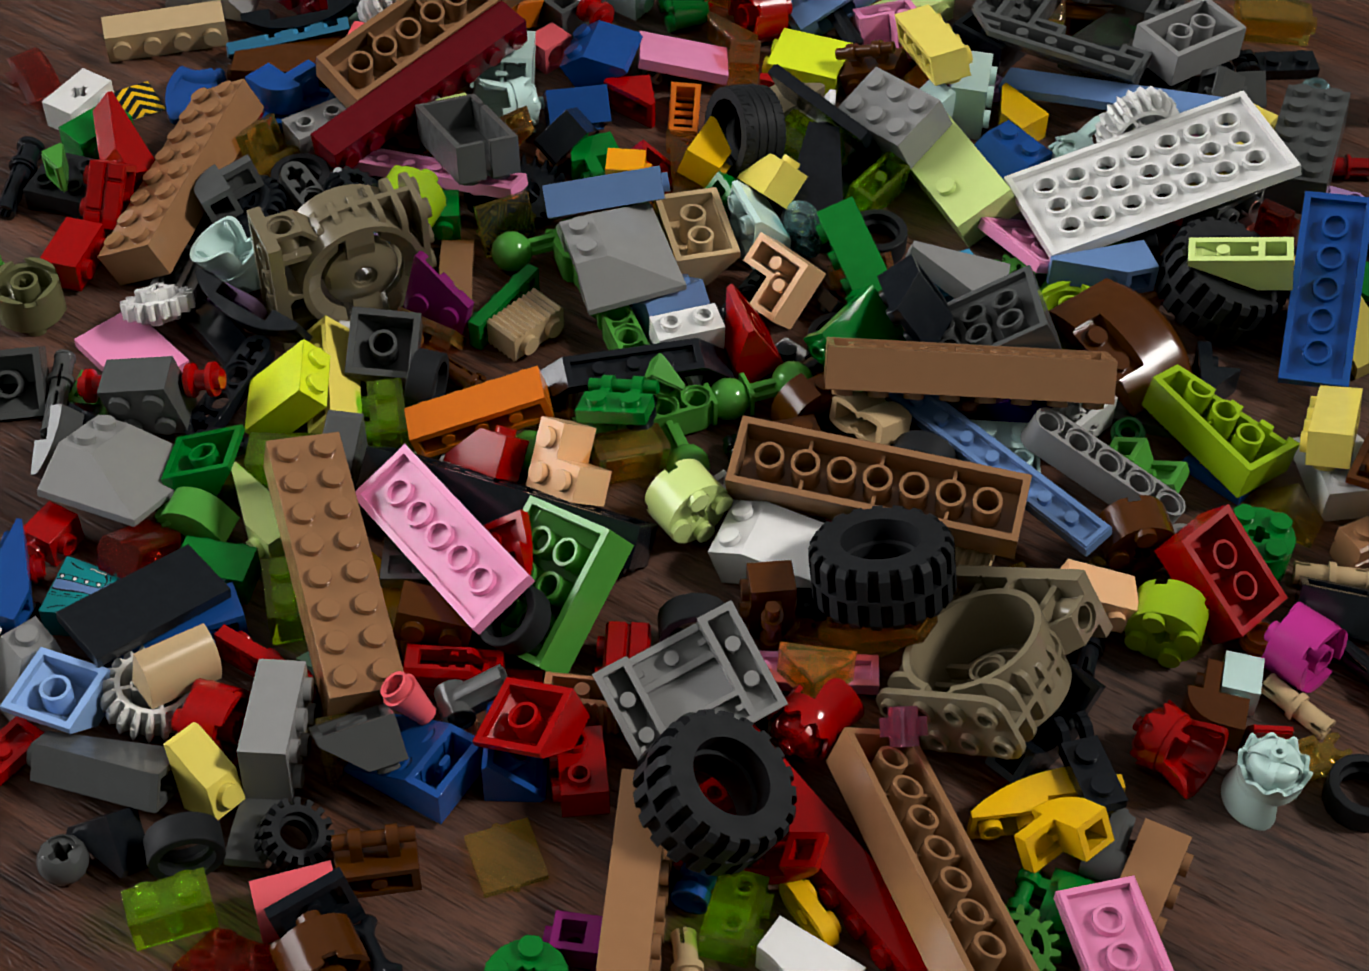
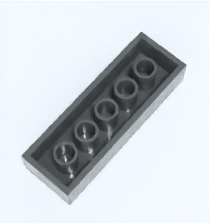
(1312, 129)

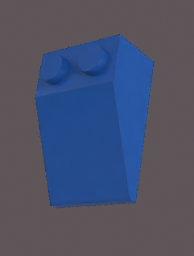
(1011, 149)

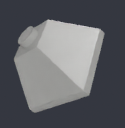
(17, 651)

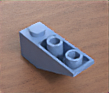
(1123, 263)

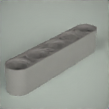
(1094, 462)

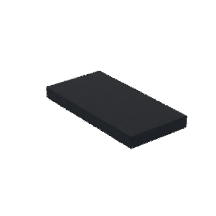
(822, 110)
(143, 605)

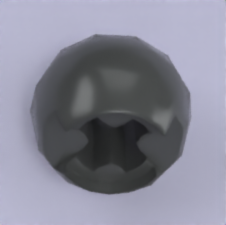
(62, 847)

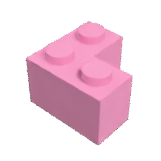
(879, 22)

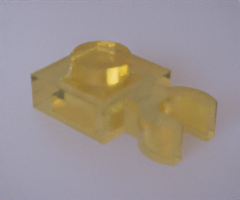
(1322, 754)

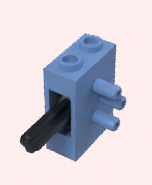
(823, 15)

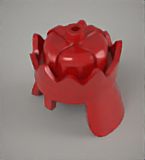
(811, 725)
(1178, 747)

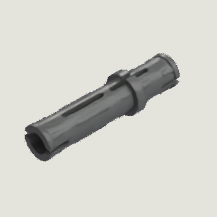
(59, 383)

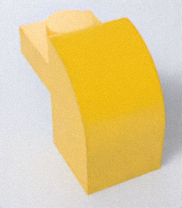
(1063, 826)

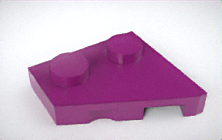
(436, 296)

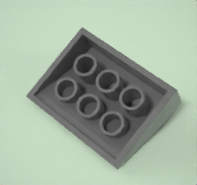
(1003, 314)

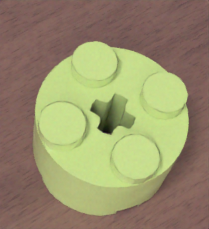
(687, 502)

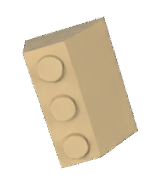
(698, 232)

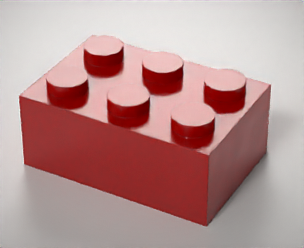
(1227, 569)

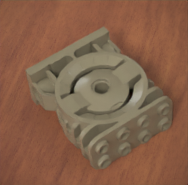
(336, 241)
(997, 658)

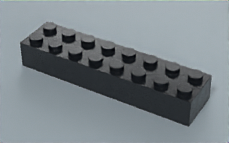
(494, 498)

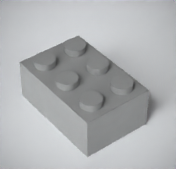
(1189, 40)
(897, 115)
(277, 730)

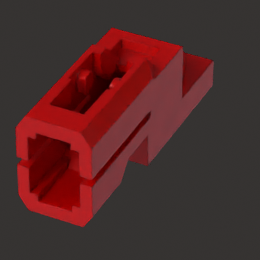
(439, 664)

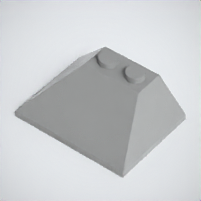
(620, 257)
(109, 471)
(693, 670)

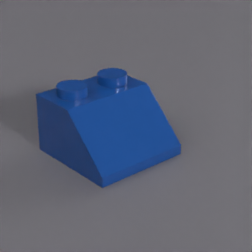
(599, 53)
(590, 100)

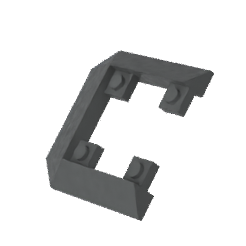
(1027, 28)

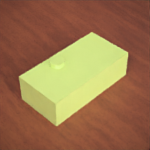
(963, 184)

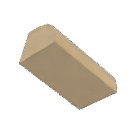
(173, 665)

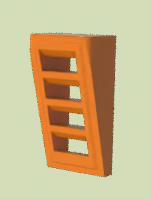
(684, 92)

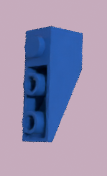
(15, 579)

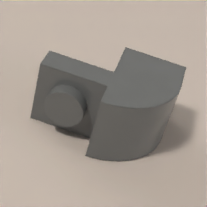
(222, 187)

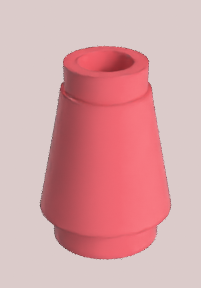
(407, 697)

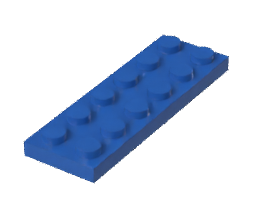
(1325, 290)

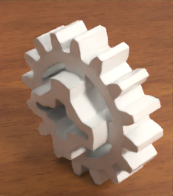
(157, 304)

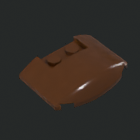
(1129, 329)

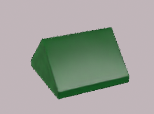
(203, 459)

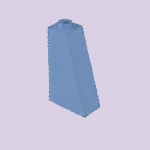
(605, 192)

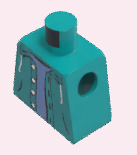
(73, 582)

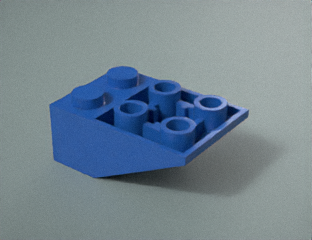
(438, 770)

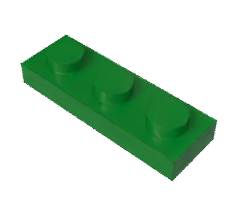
(518, 285)

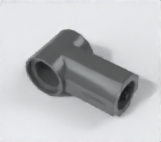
(461, 700)
(1111, 860)

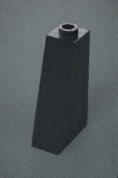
(822, 164)

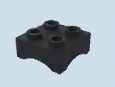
(45, 195)

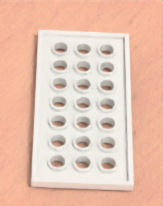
(1182, 200)

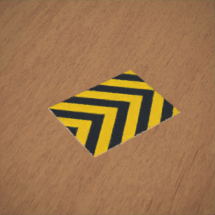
(139, 100)

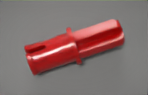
(1350, 166)

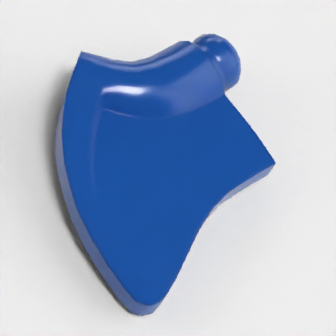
(184, 84)

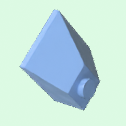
(58, 692)

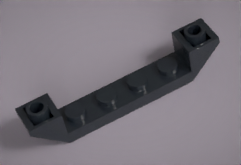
(686, 357)

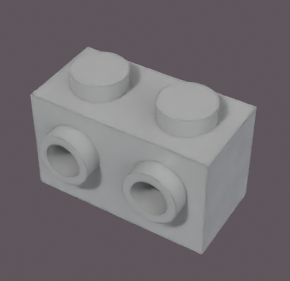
(300, 125)

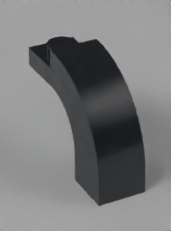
(1043, 749)

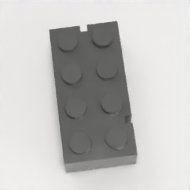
(468, 139)

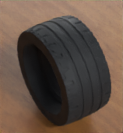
(750, 122)

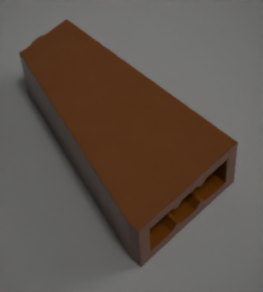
(282, 56)

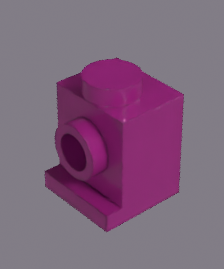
(575, 937)

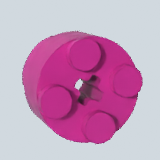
(1303, 647)

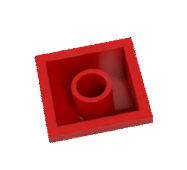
(748, 339)
(532, 719)

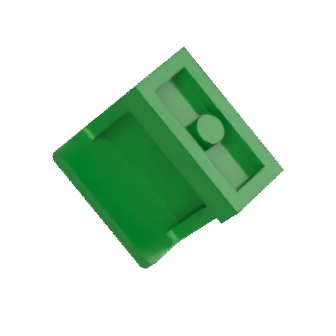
(860, 318)

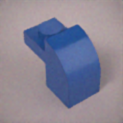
(281, 91)

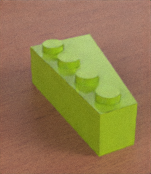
(1217, 431)

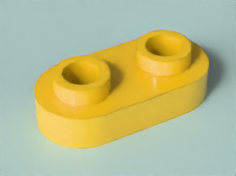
(805, 908)

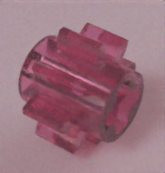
(903, 726)

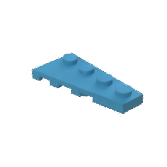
(313, 31)

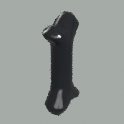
(366, 933)

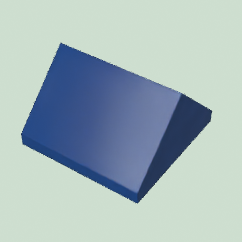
(513, 776)

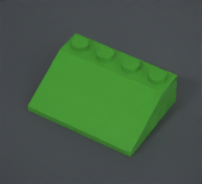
(575, 570)

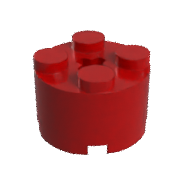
(761, 17)
(218, 711)

